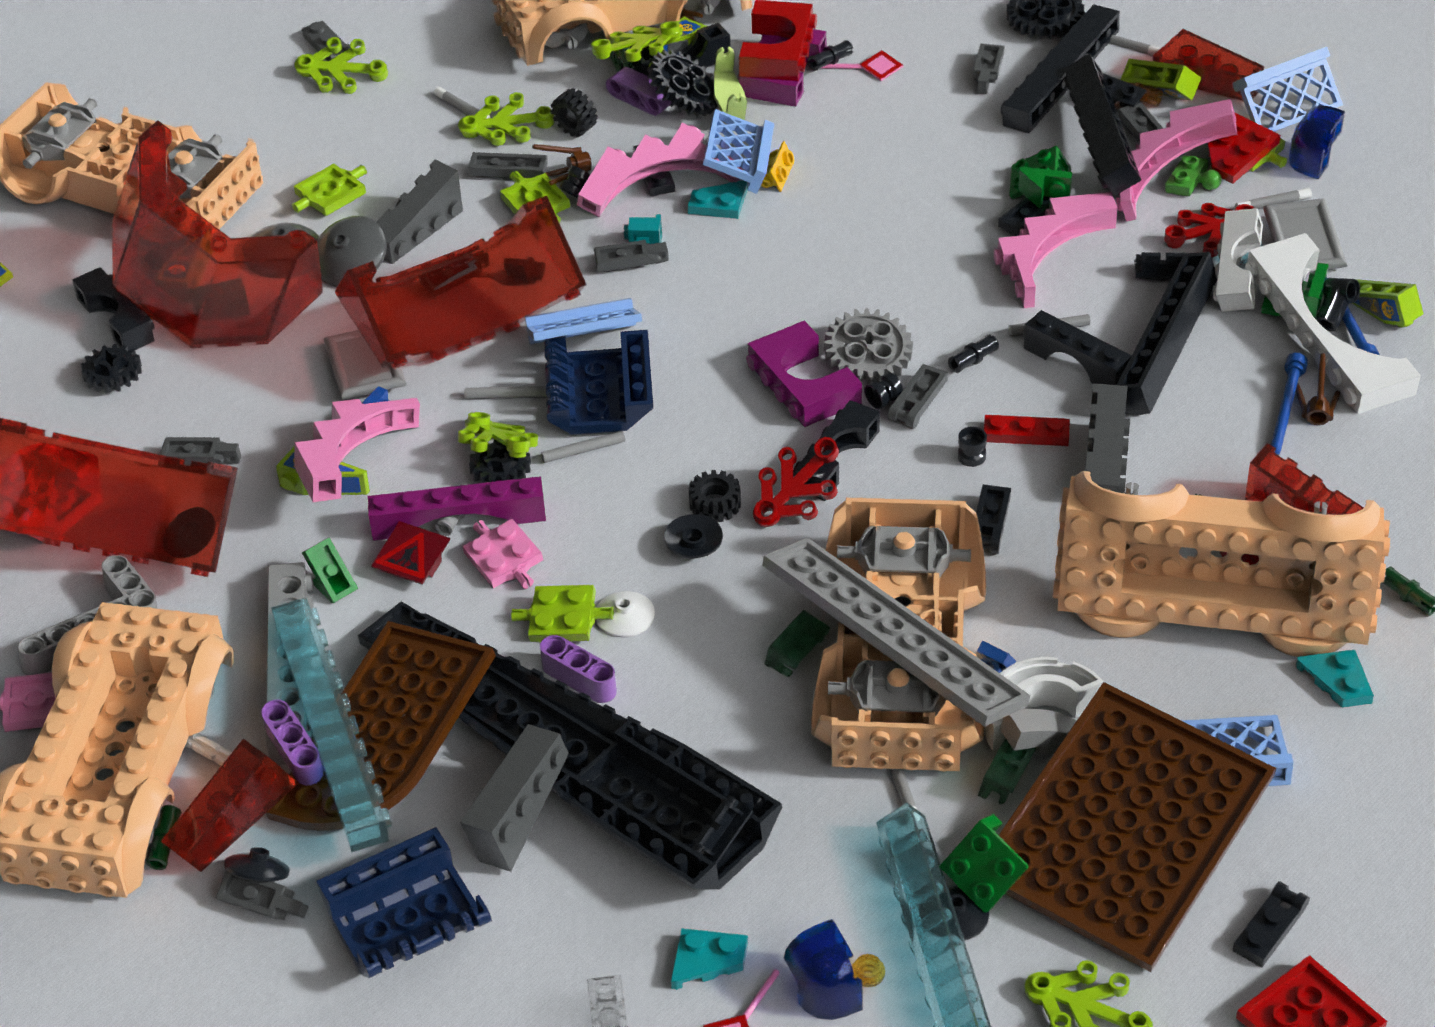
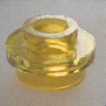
(872, 964)

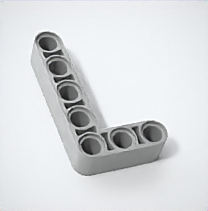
(124, 587)

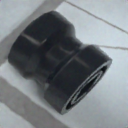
(574, 181)
(883, 391)
(972, 446)

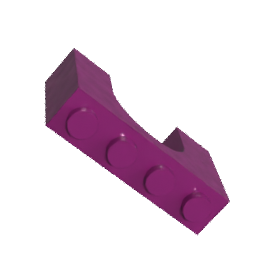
(781, 91)
(806, 399)

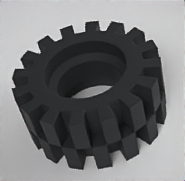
(574, 112)
(715, 484)

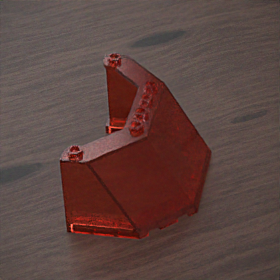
(192, 272)
(517, 276)
(113, 498)

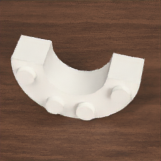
(1049, 685)

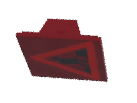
(411, 553)

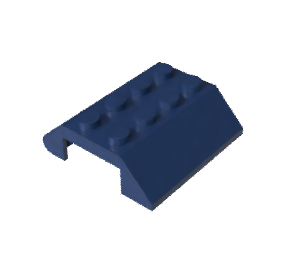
(598, 387)
(400, 903)

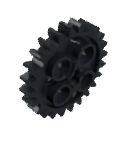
(1044, 16)
(682, 82)

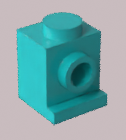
(644, 229)

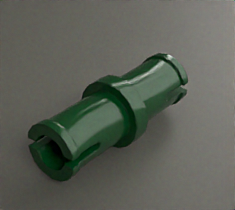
(1409, 590)
(159, 851)

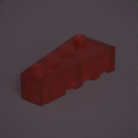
(1210, 61)
(1275, 475)
(228, 805)

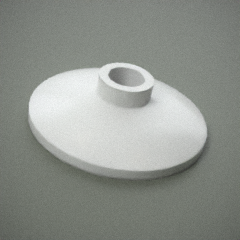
(631, 616)

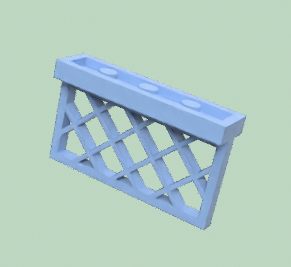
(1276, 75)
(756, 154)
(582, 320)
(1247, 726)

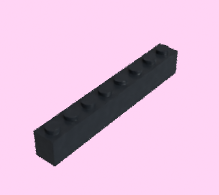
(1046, 83)
(1101, 125)
(1167, 332)

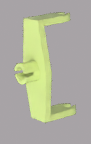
(727, 89)

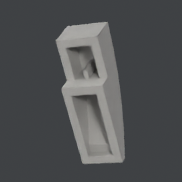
(1036, 729)

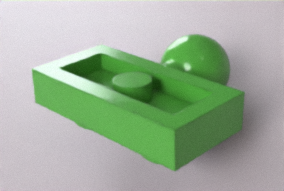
(1189, 173)

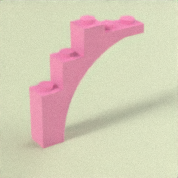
(1185, 131)
(652, 156)
(1063, 221)
(351, 424)

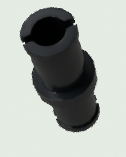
(830, 55)
(973, 353)

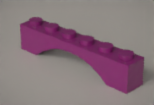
(504, 499)

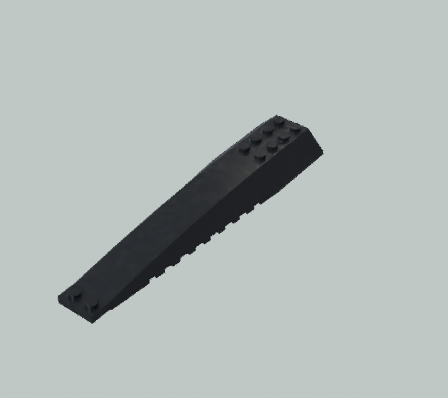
(617, 773)

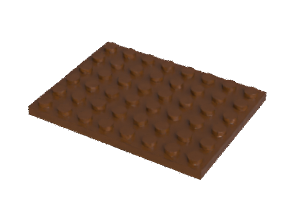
(1130, 824)

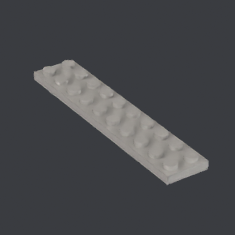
(897, 632)

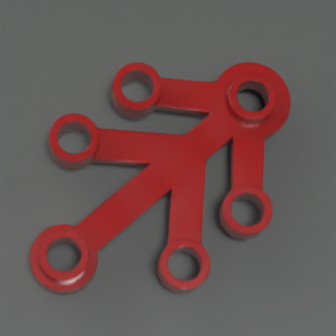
(1176, 234)
(794, 486)

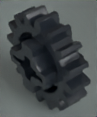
(111, 368)
(497, 464)

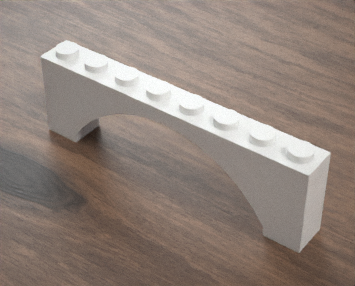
(1360, 376)

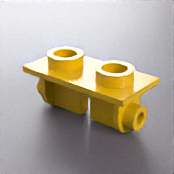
(778, 167)

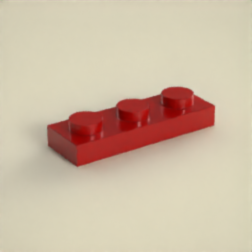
(1027, 430)

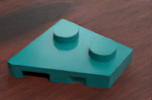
(719, 200)
(1339, 676)
(707, 955)

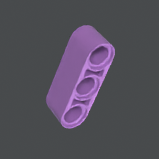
(636, 90)
(578, 668)
(296, 753)

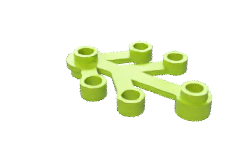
(639, 39)
(311, 65)
(503, 121)
(509, 435)
(1083, 1001)

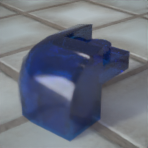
(1313, 140)
(824, 972)

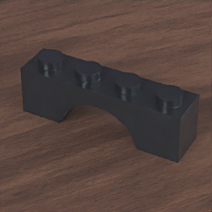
(702, 48)
(128, 324)
(1049, 334)
(852, 428)

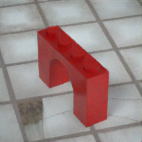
(781, 59)

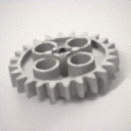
(868, 345)

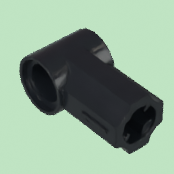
(1337, 295)

